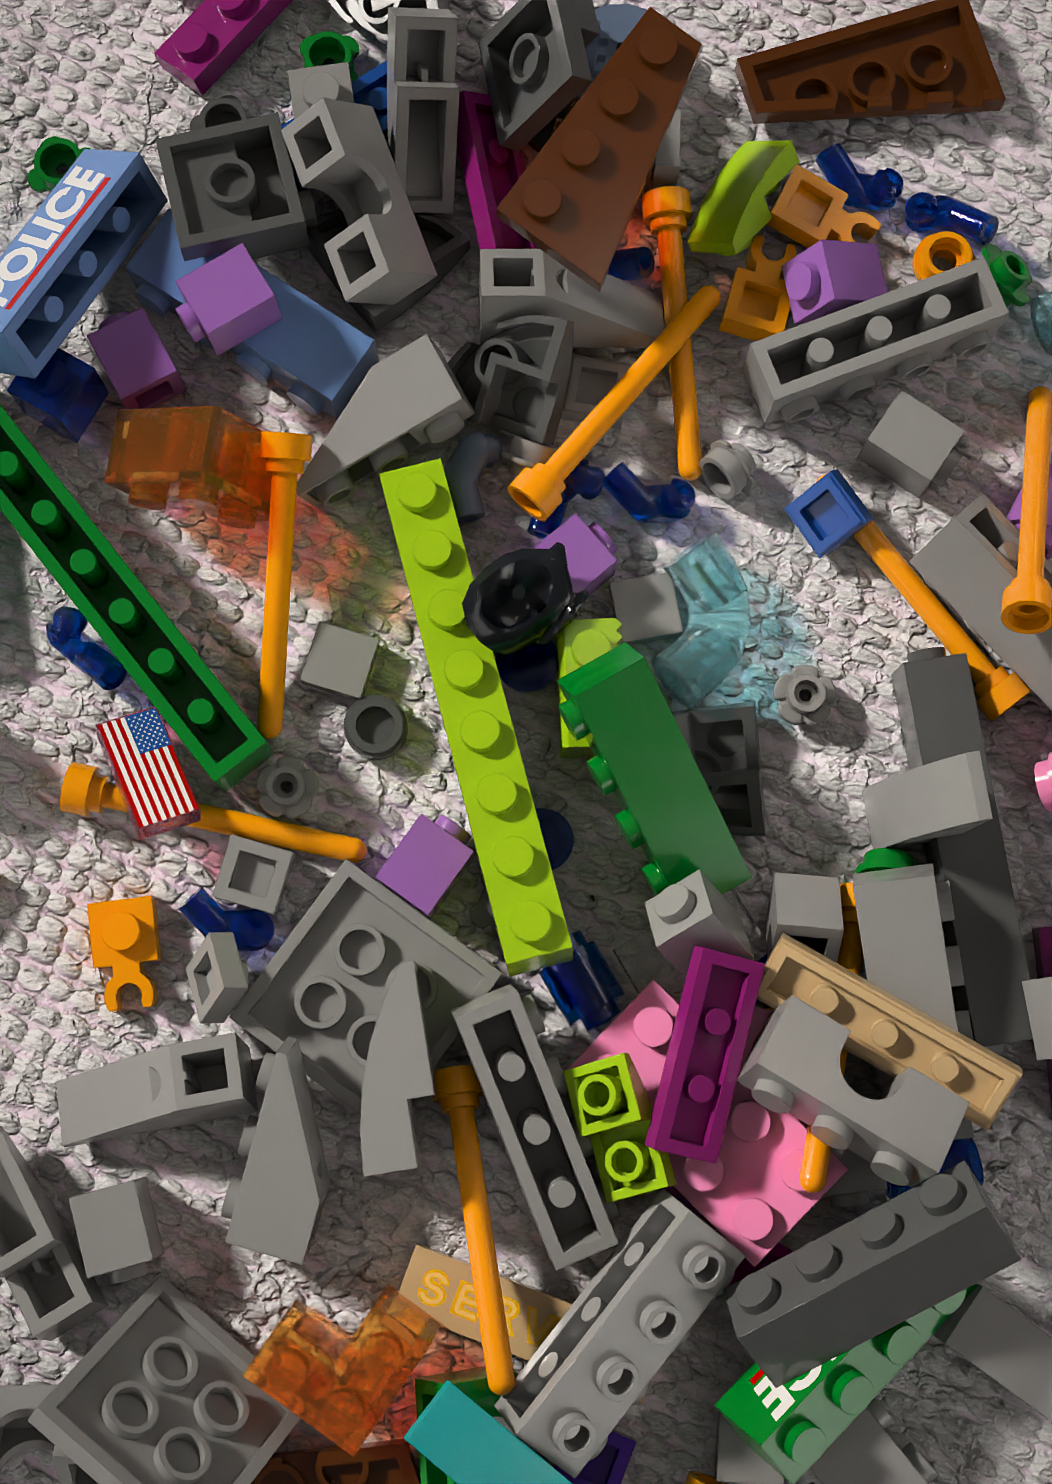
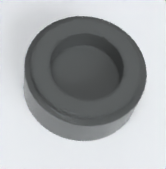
(375, 727)

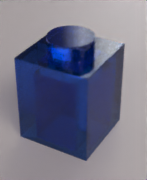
(62, 395)

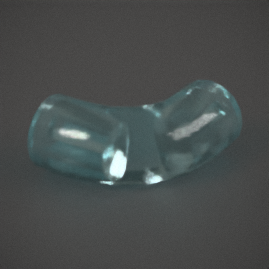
(715, 625)

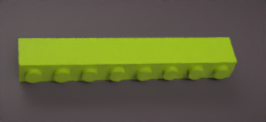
(476, 722)

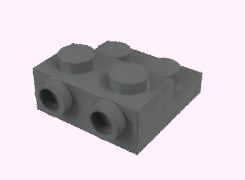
(536, 64)
(234, 189)

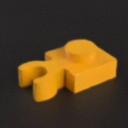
(813, 211)
(758, 296)
(124, 938)

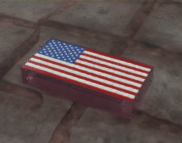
(148, 773)

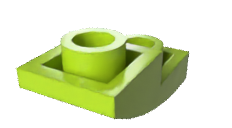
(736, 202)
(616, 1116)

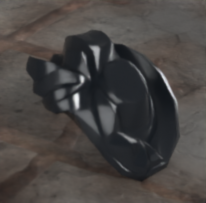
(522, 599)

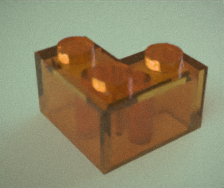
(191, 458)
(338, 1379)

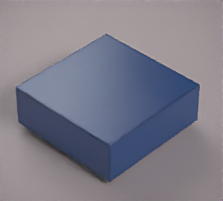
(828, 513)

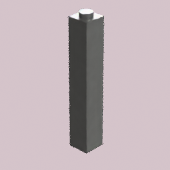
(936, 723)

